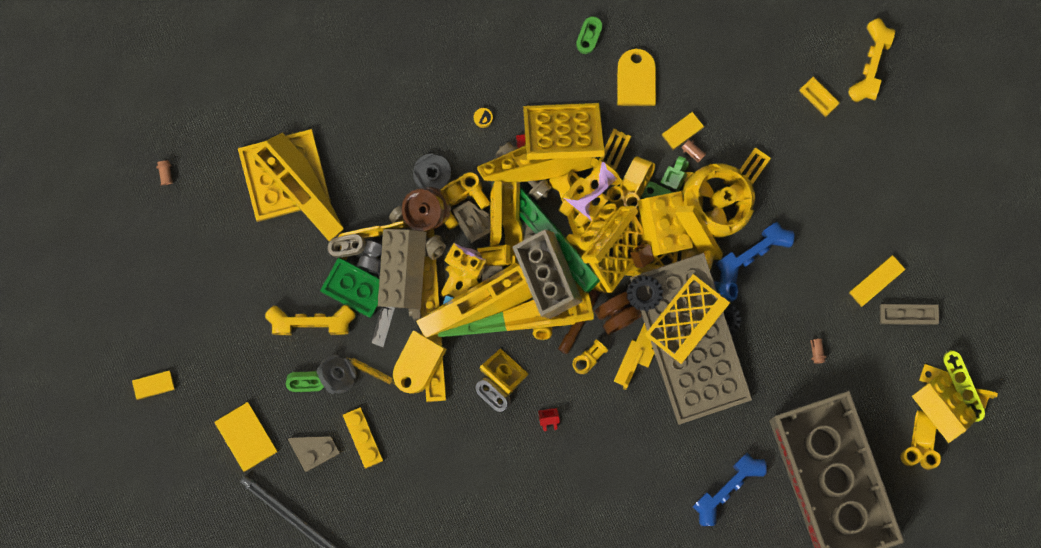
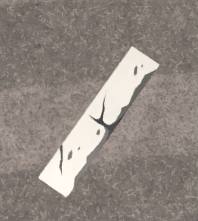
(383, 326)

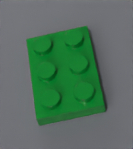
(352, 288)

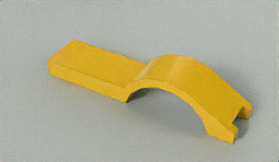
(510, 217)

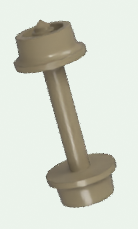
(541, 188)
(434, 246)

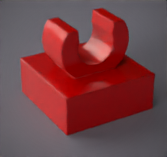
(548, 417)

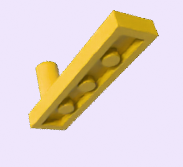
(699, 233)

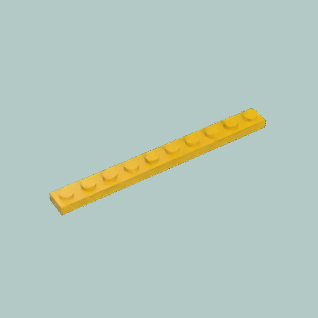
(430, 301)

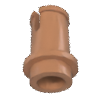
(693, 151)
(164, 172)
(818, 351)

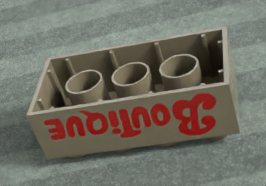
(835, 476)

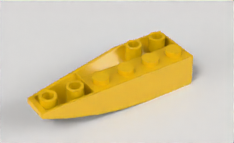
(516, 167)
(299, 182)
(486, 299)

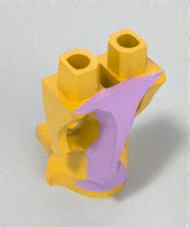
(582, 202)
(464, 267)

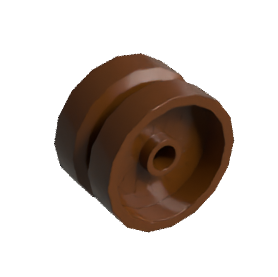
(426, 208)
(619, 313)

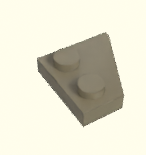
(472, 221)
(314, 450)

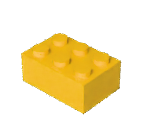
(661, 224)
(945, 407)

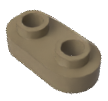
(348, 246)

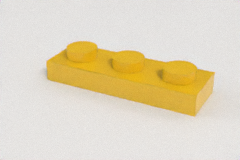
(362, 438)

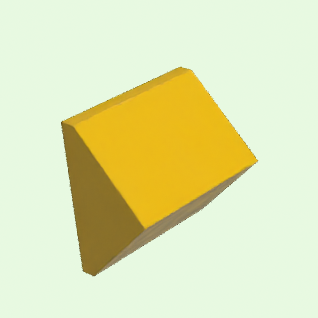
(504, 371)

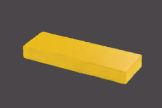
(877, 281)

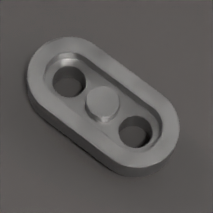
(493, 394)

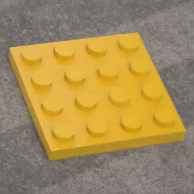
(563, 131)
(265, 194)

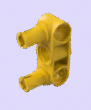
(458, 191)
(595, 227)

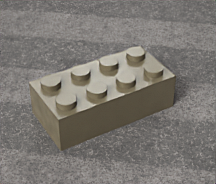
(402, 268)
(547, 274)

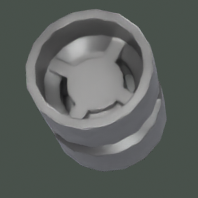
(372, 258)

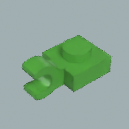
(675, 176)

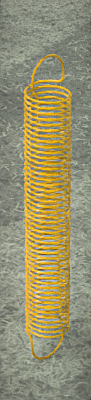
(371, 371)

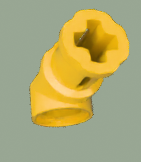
(590, 357)

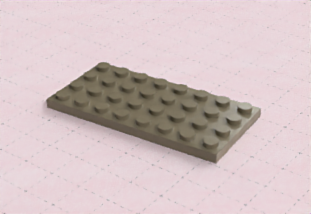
(712, 372)

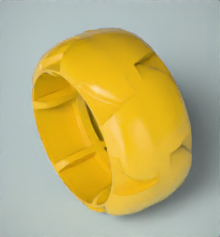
(739, 190)

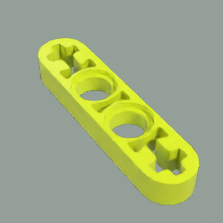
(966, 384)

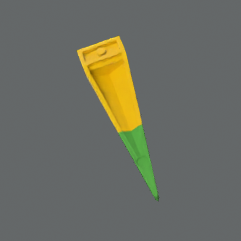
(525, 317)

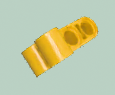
(633, 183)
(922, 442)

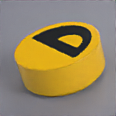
(483, 117)

